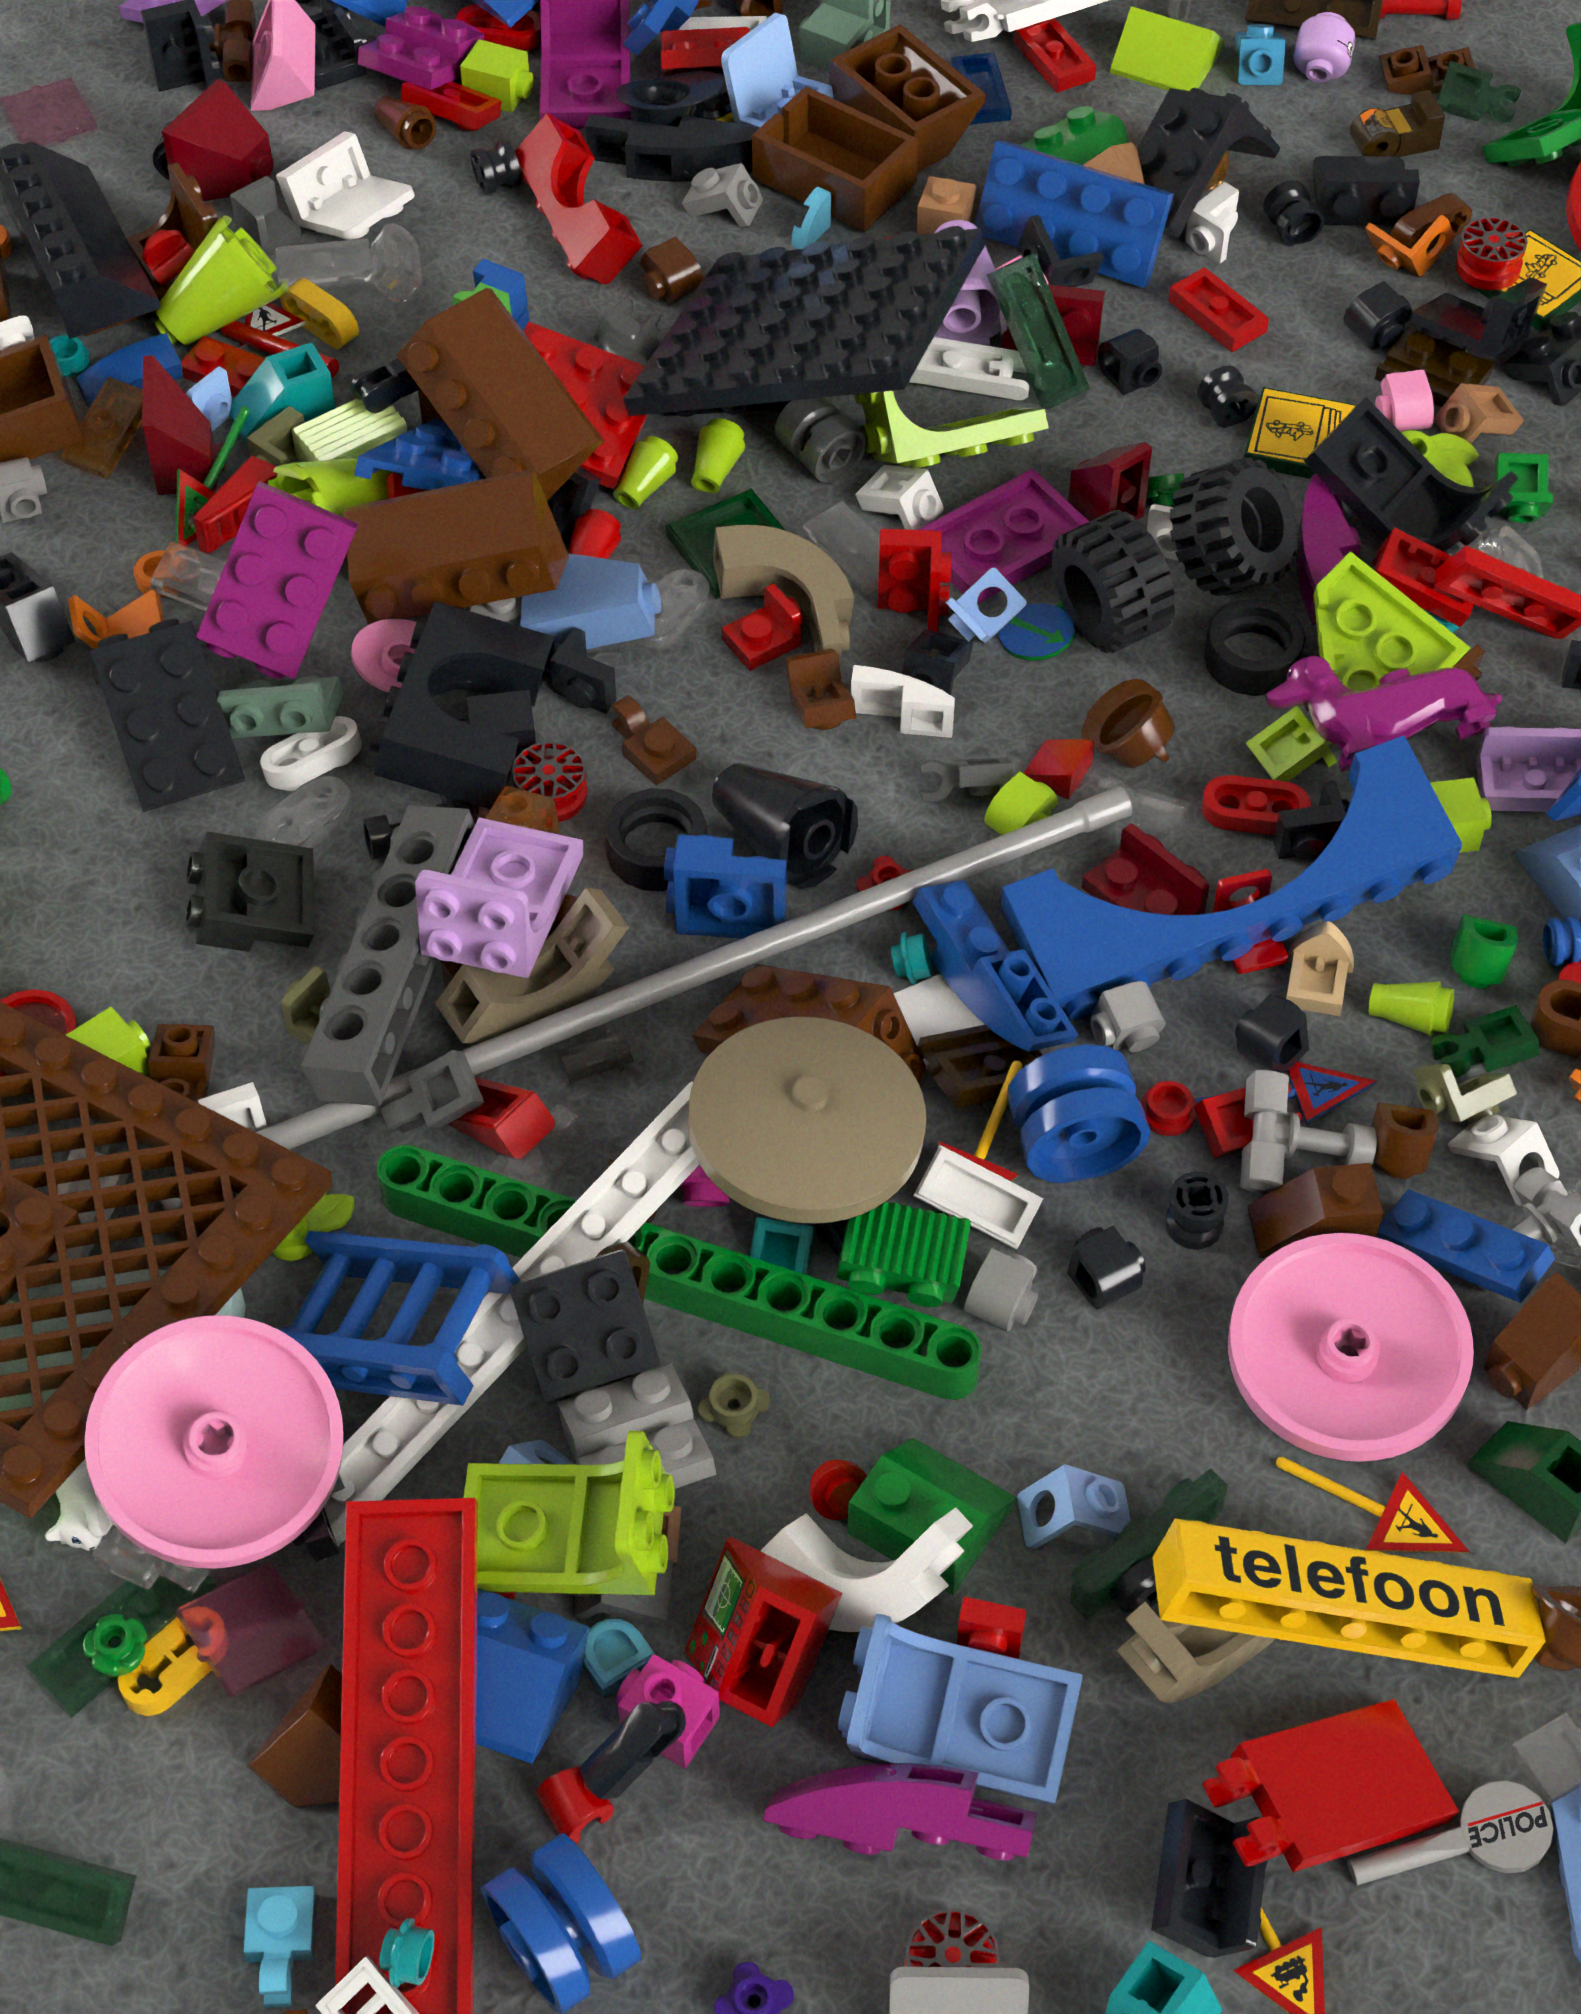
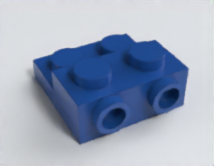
(723, 892)

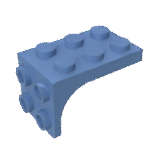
(960, 1710)

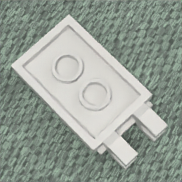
(989, 17)

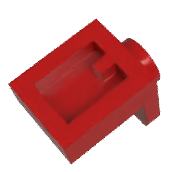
(766, 631)
(991, 1627)

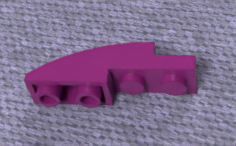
(1322, 540)
(876, 1800)

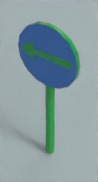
(1038, 632)

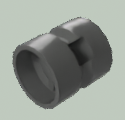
(820, 438)

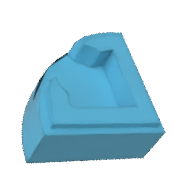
(816, 220)

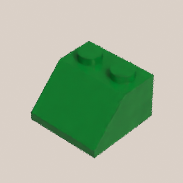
(915, 1489)

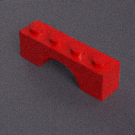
(592, 234)

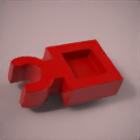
(1225, 1123)

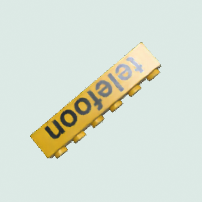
(1346, 1598)

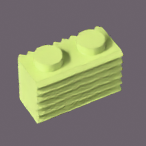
(346, 432)

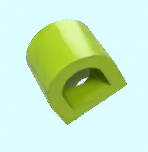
(1020, 804)

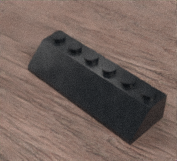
(73, 239)

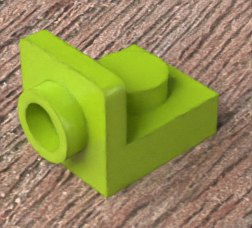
(1290, 746)

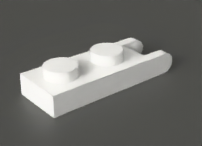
(972, 369)

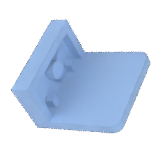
(764, 73)

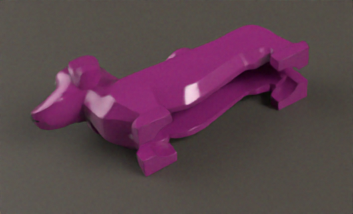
(1385, 712)

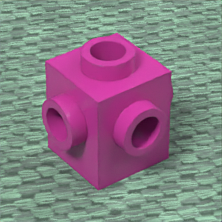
(676, 1683)

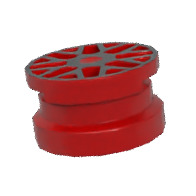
(1491, 253)
(553, 776)
(952, 1940)

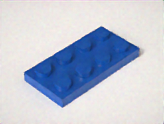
(1079, 208)

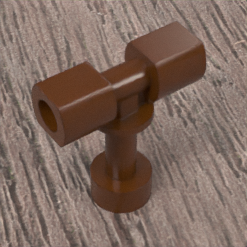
(235, 39)

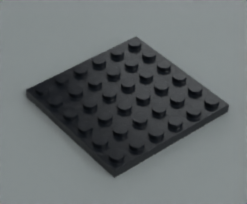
(807, 322)

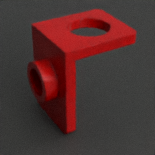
(1263, 954)

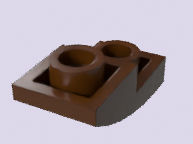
(1412, 71)
(183, 1058)

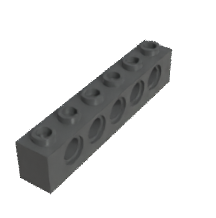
(383, 971)

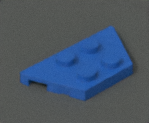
(424, 457)

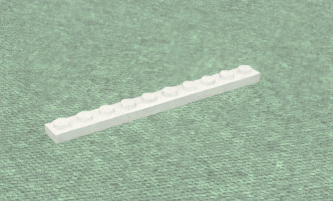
(603, 1216)

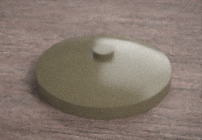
(806, 1119)

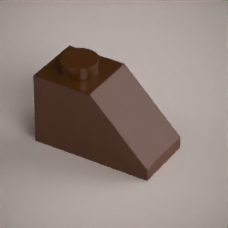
(1317, 1204)
(1538, 1344)

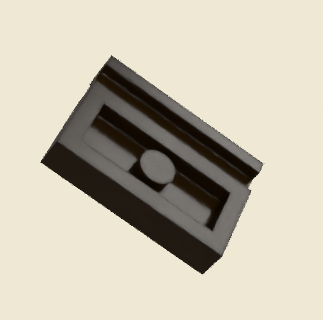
(1442, 362)
(971, 1063)

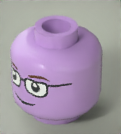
(1324, 47)

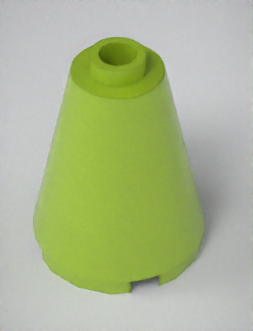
(218, 285)
(330, 483)

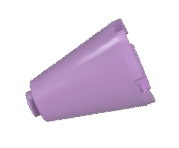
(975, 311)

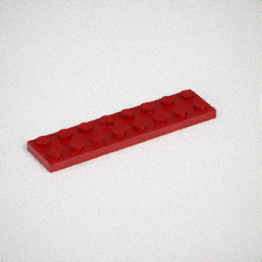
(409, 1742)

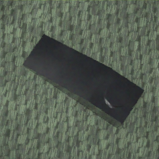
(31, 612)

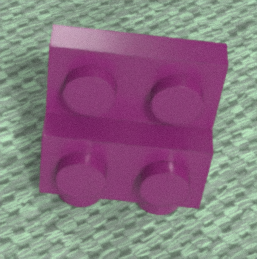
(420, 48)

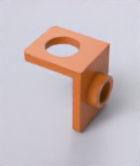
(1415, 260)
(130, 620)

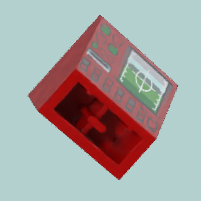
(760, 1631)

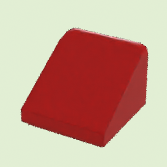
(1062, 764)

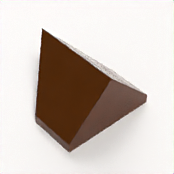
(305, 1748)

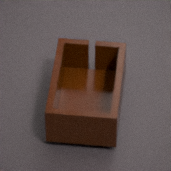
(838, 150)
(35, 402)

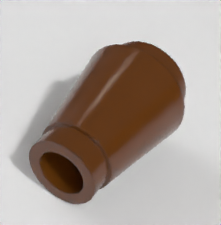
(406, 122)

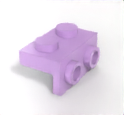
(1526, 766)

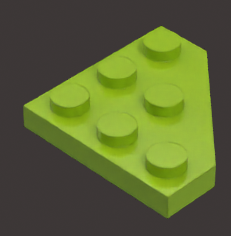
(1376, 629)

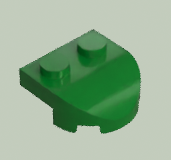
(1079, 135)

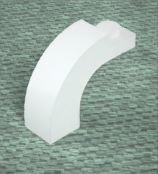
(871, 1588)

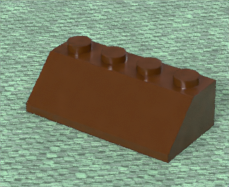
(499, 393)
(454, 547)

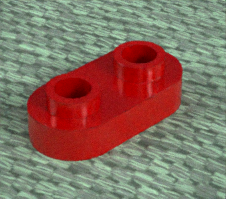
(522, 35)
(1253, 801)

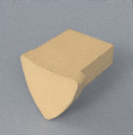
(1319, 969)

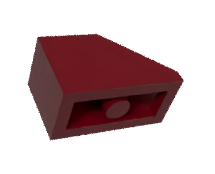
(1112, 482)

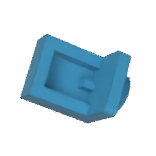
(1260, 55)

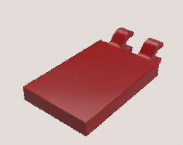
(1333, 1787)

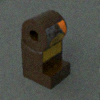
(1401, 129)

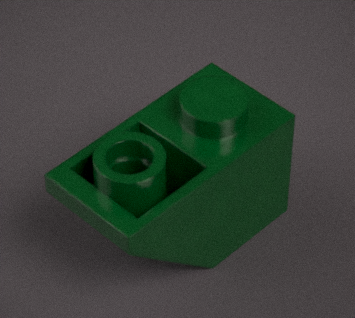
(1537, 1472)

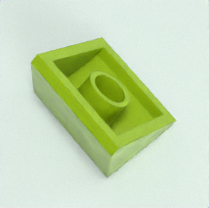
(1165, 51)

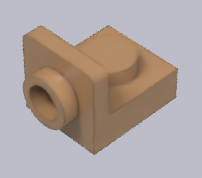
(1478, 410)

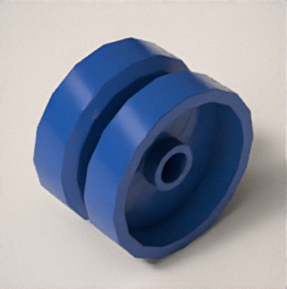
(1078, 1113)
(561, 1923)

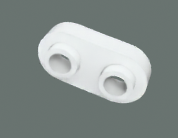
(310, 754)

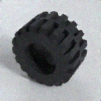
(1234, 527)
(1113, 581)

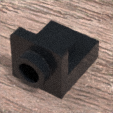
(936, 659)

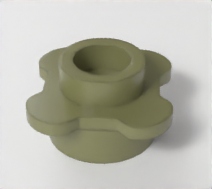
(736, 1388)

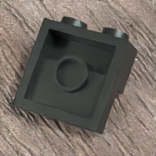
(250, 892)

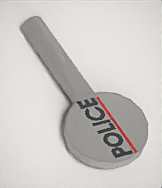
(1499, 1826)

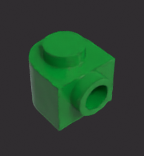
(1482, 951)

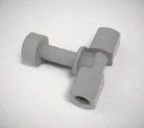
(1280, 1134)
(1547, 1208)

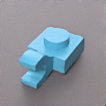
(278, 1933)

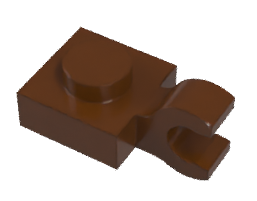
(652, 748)

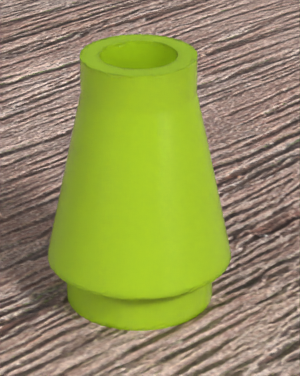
(717, 452)
(647, 469)
(1414, 1005)

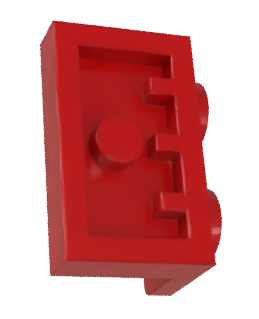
(696, 48)
(1411, 569)
(912, 573)

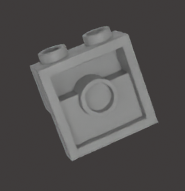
(647, 1401)

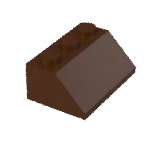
(908, 89)

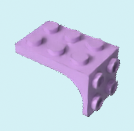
(497, 898)

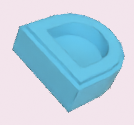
(613, 1652)

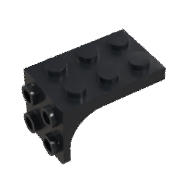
(1189, 142)
(1397, 487)
(166, 714)

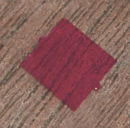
(49, 113)
(250, 1629)

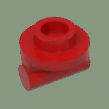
(166, 254)

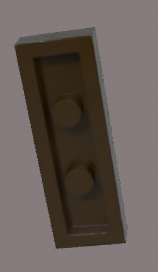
(1360, 14)

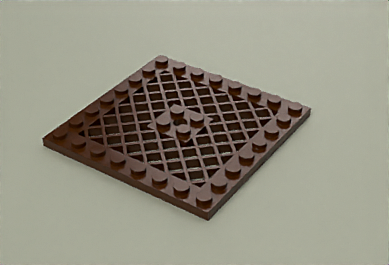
(274, 1194)

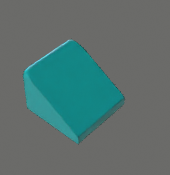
(783, 1243)

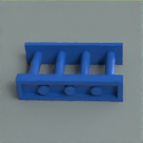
(389, 1363)

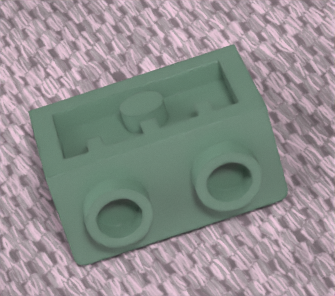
(281, 706)

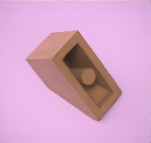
(946, 201)

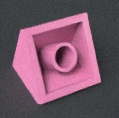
(282, 56)

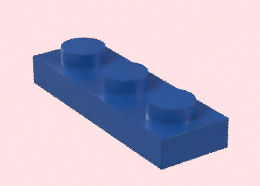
(1467, 1245)

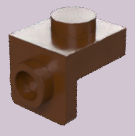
(818, 690)

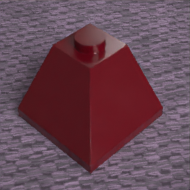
(218, 143)
(174, 430)

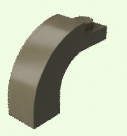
(758, 555)
(566, 973)
(1184, 1658)

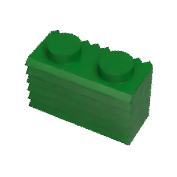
(905, 1253)

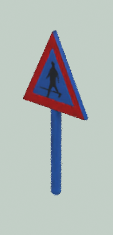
(1321, 1089)

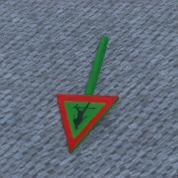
(193, 494)

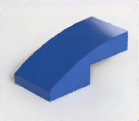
(127, 366)

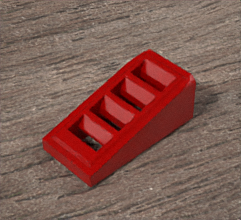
(230, 504)
(508, 1121)

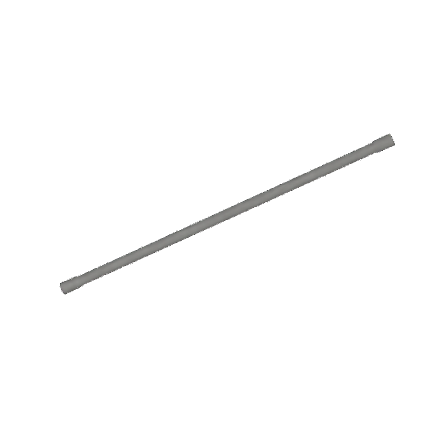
(1082, 817)

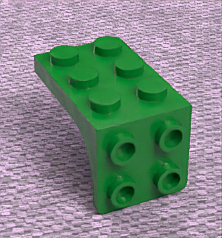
(1550, 133)

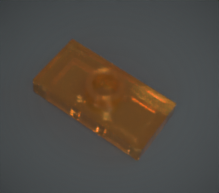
(107, 429)

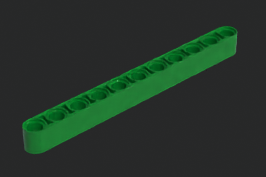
(705, 1272)

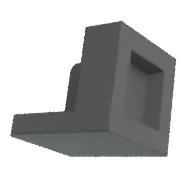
(259, 215)

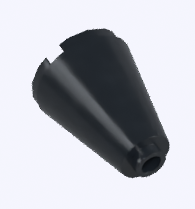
(788, 819)

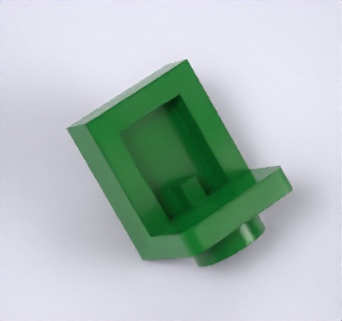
(1530, 490)

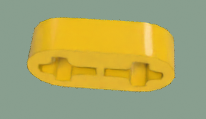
(321, 312)
(177, 1667)

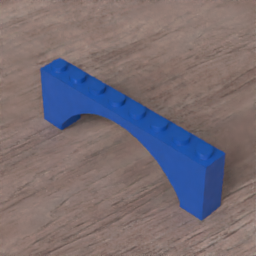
(1385, 842)

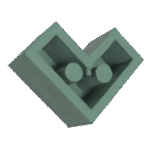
(840, 27)

